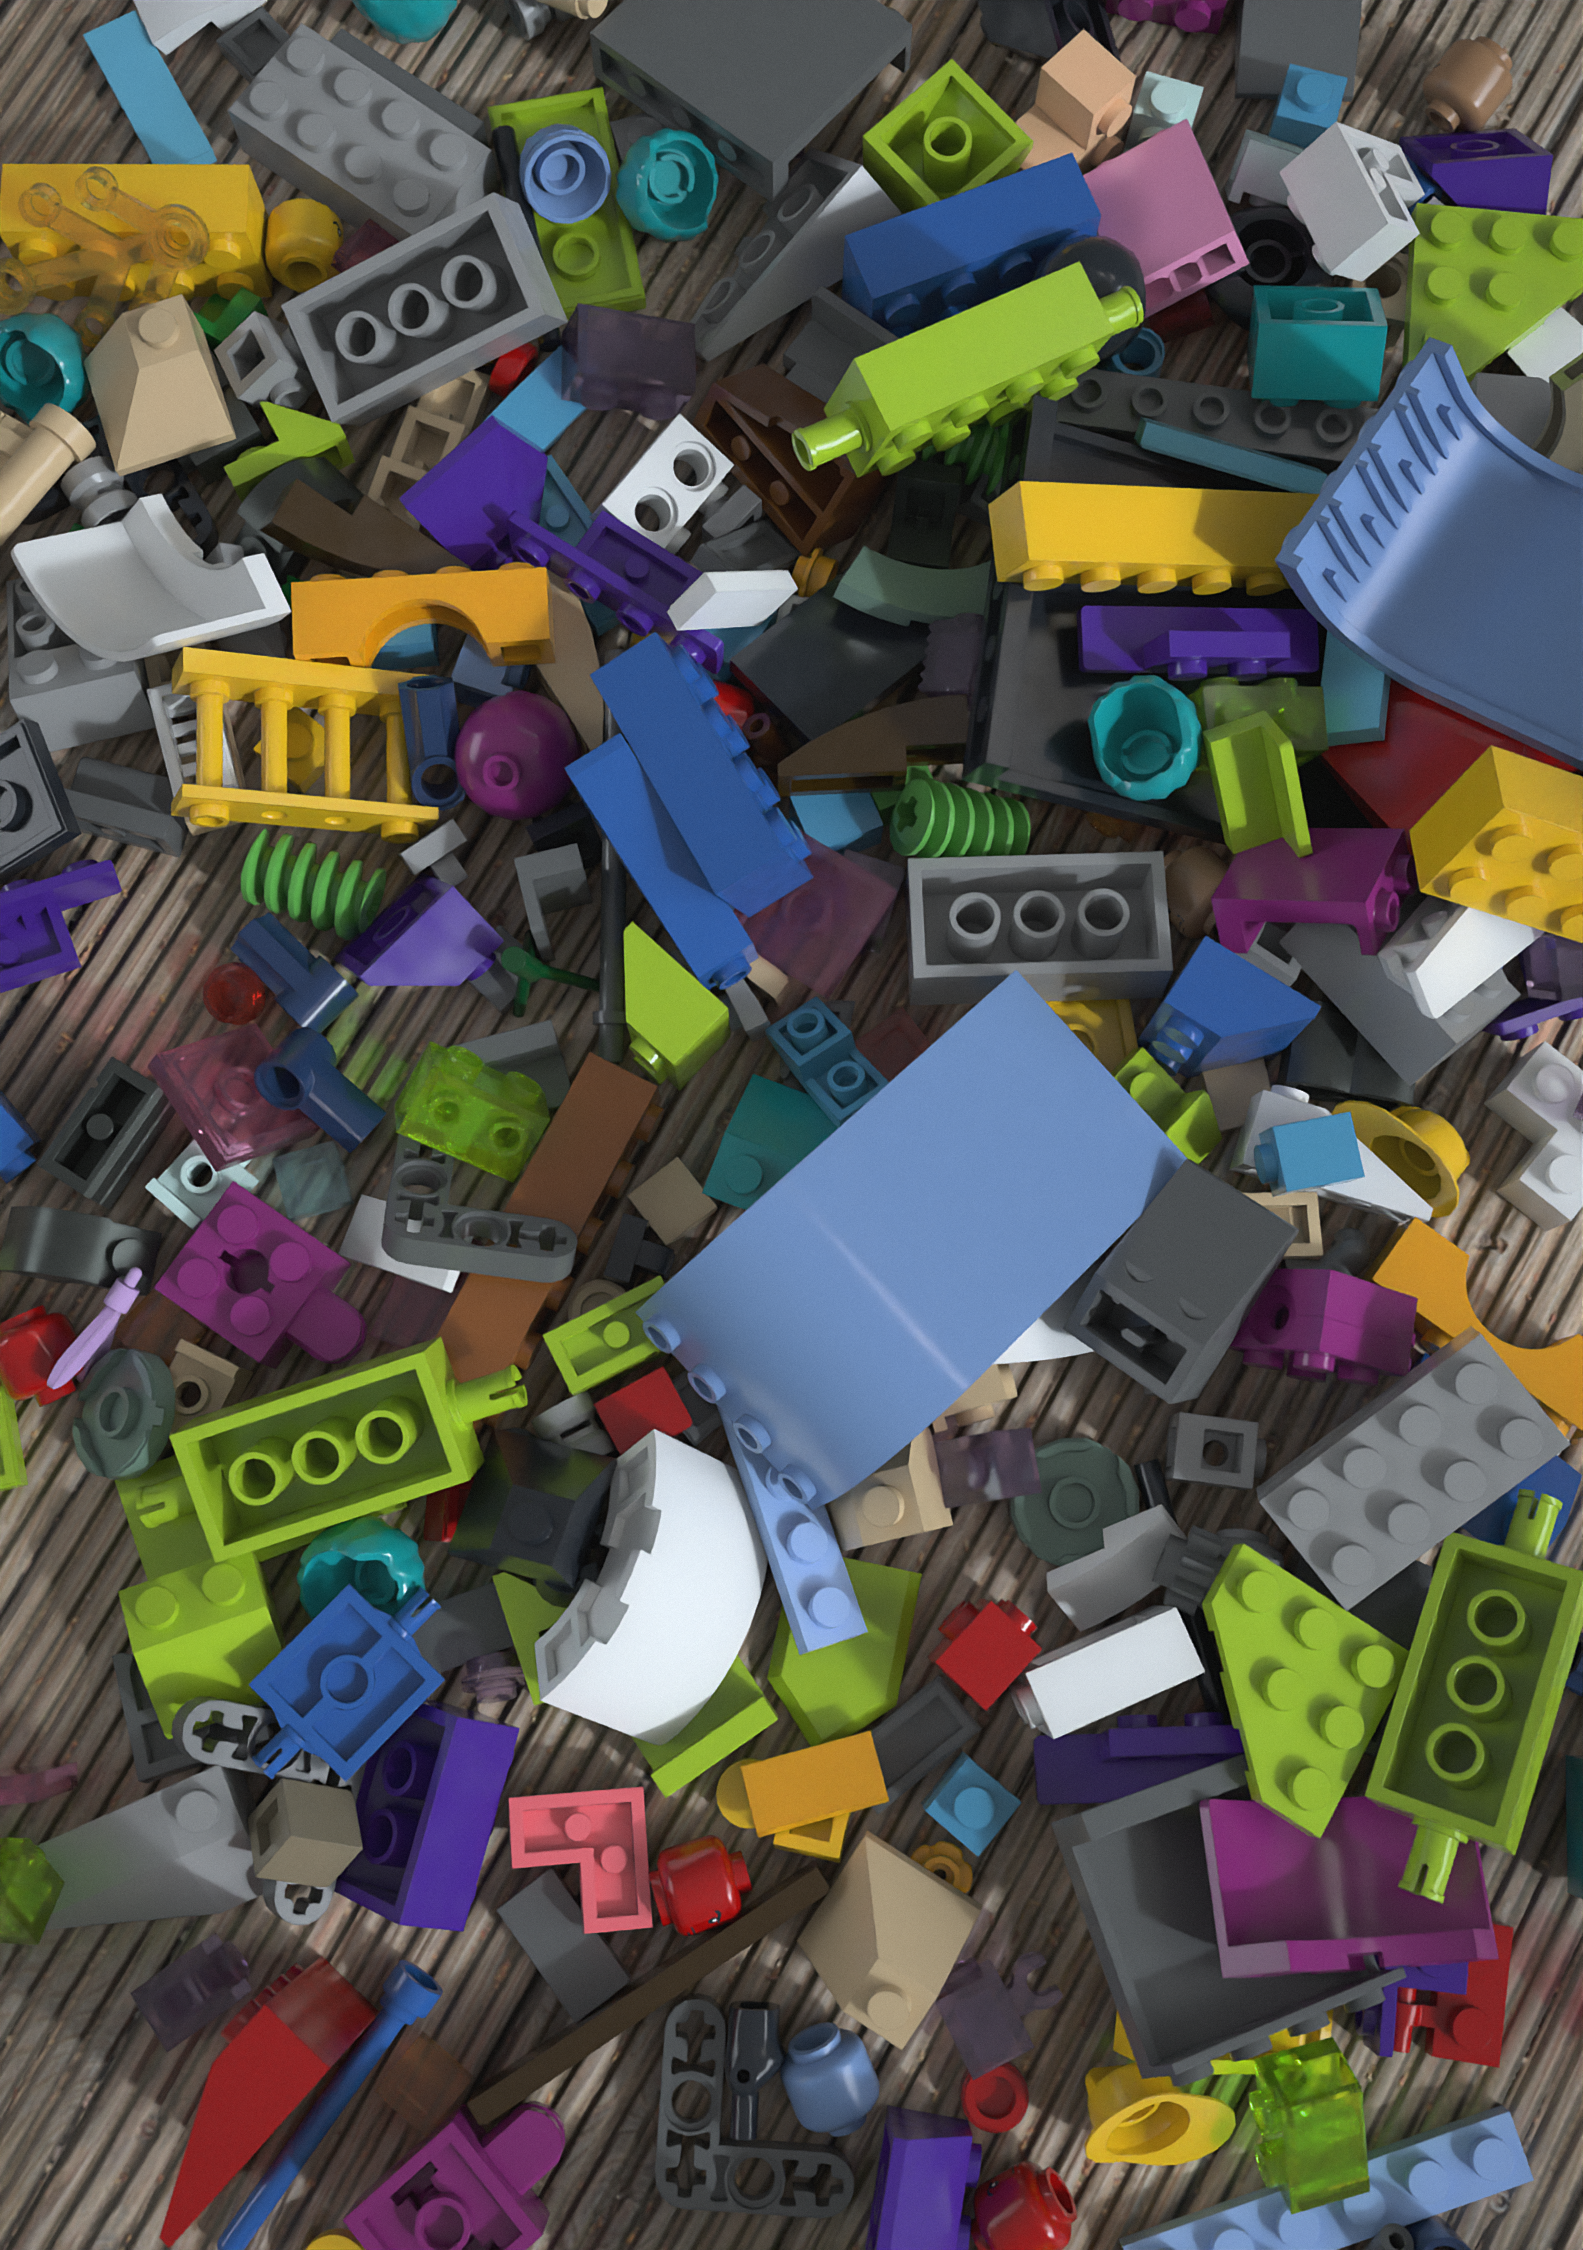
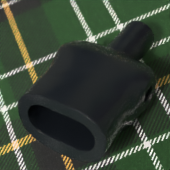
(751, 2060)

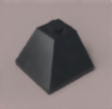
(1044, 26)
(533, 1507)

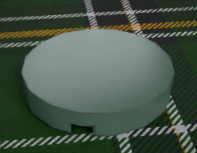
(124, 1414)
(1081, 1495)

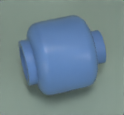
(829, 2079)

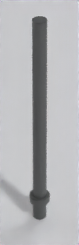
(611, 1013)

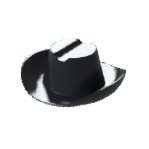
(1277, 256)

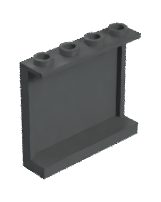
(748, 72)
(1154, 1930)

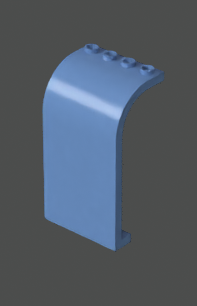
(1453, 560)
(913, 1245)

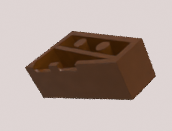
(752, 425)

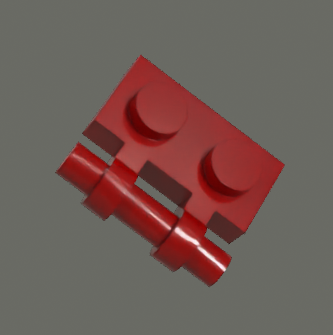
(1458, 2024)

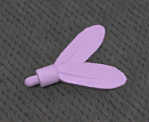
(98, 1336)

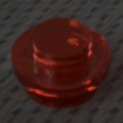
(234, 994)

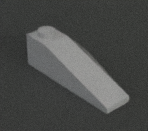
(793, 251)
(160, 1855)

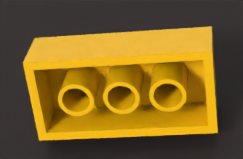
(218, 193)
(1508, 843)

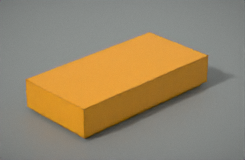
(814, 1784)

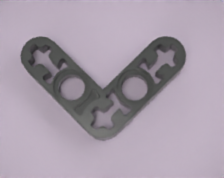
(445, 1226)
(300, 1767)
(723, 2155)

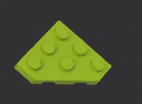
(1487, 279)
(1298, 1685)

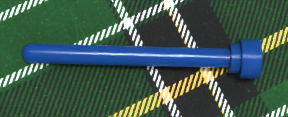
(407, 1996)

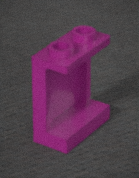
(1347, 879)

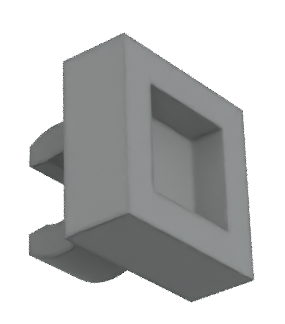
(435, 851)

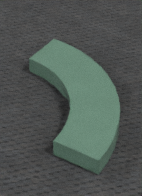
(911, 592)

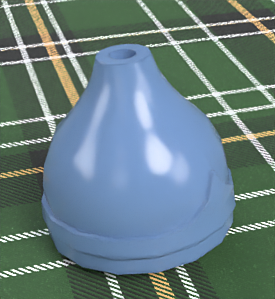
(564, 173)

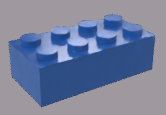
(965, 246)
(702, 776)

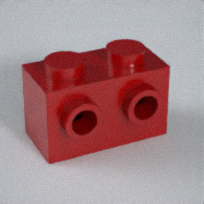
(985, 1648)

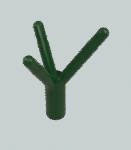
(530, 969)

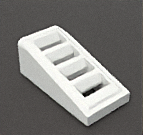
(168, 706)

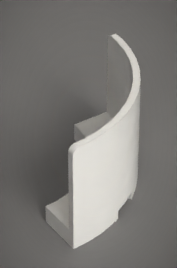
(145, 586)
(670, 1600)

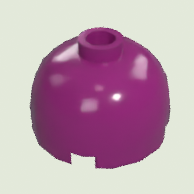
(516, 755)

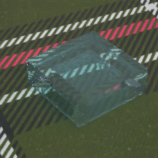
(312, 1181)

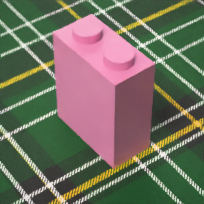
(1168, 214)

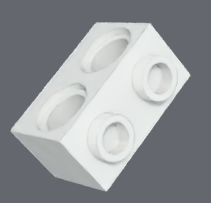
(654, 484)

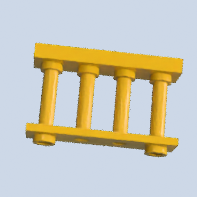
(276, 687)

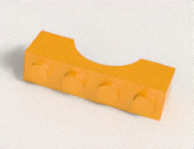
(354, 618)
(1435, 1271)

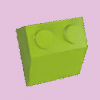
(943, 142)
(668, 1013)
(203, 1633)

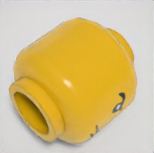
(302, 243)

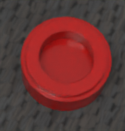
(513, 369)
(995, 2099)

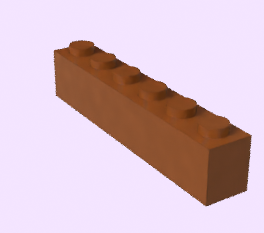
(566, 1181)

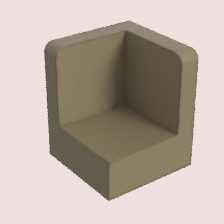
(304, 1833)

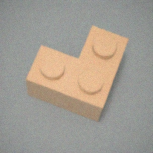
(1079, 106)

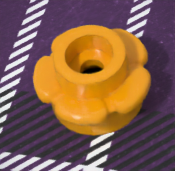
(813, 572)
(949, 1858)

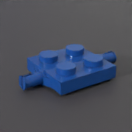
(346, 1682)

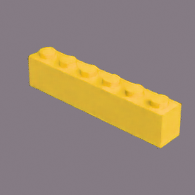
(1142, 537)

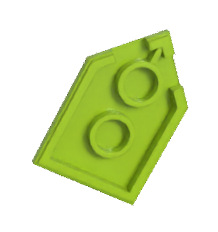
(857, 1679)

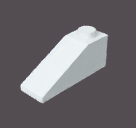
(1377, 1193)

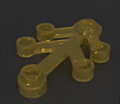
(104, 251)

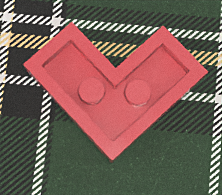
(600, 1833)

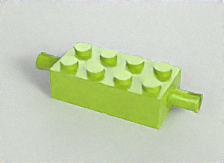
(966, 372)
(329, 1449)
(1479, 1694)

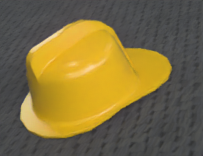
(1416, 1147)
(1151, 2119)

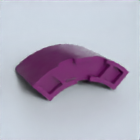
(1331, 1900)

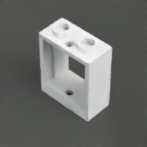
(1106, 1671)

